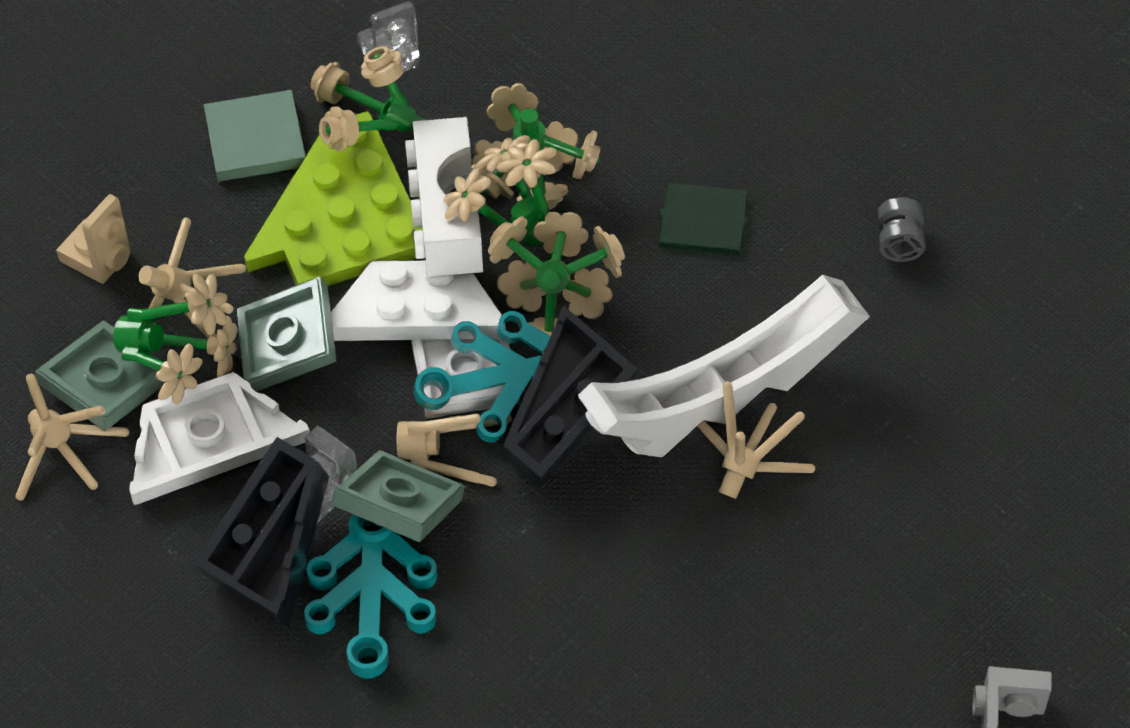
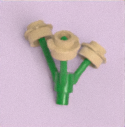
(340, 127)

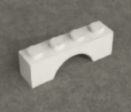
(441, 155)

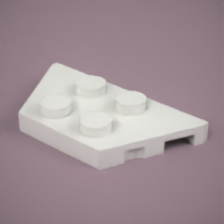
(403, 304)
(205, 435)

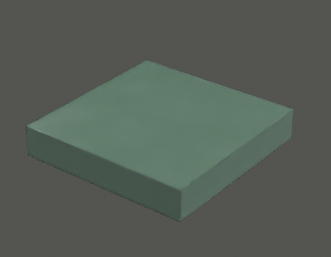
(254, 135)
(286, 334)
(95, 375)
(398, 495)

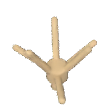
(174, 283)
(53, 431)
(744, 460)

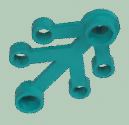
(511, 371)
(369, 582)

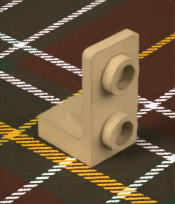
(98, 243)

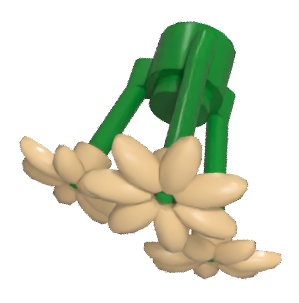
(523, 170)
(139, 335)

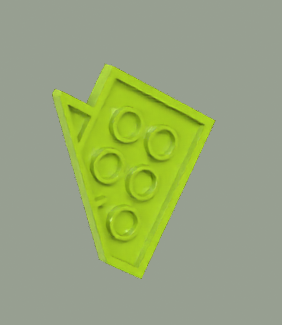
(338, 214)

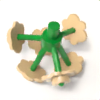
(516, 110)
(529, 281)

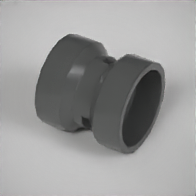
(901, 229)

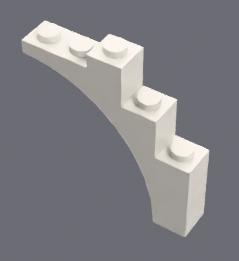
(775, 354)

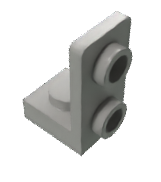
(1013, 691)

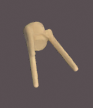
(421, 439)

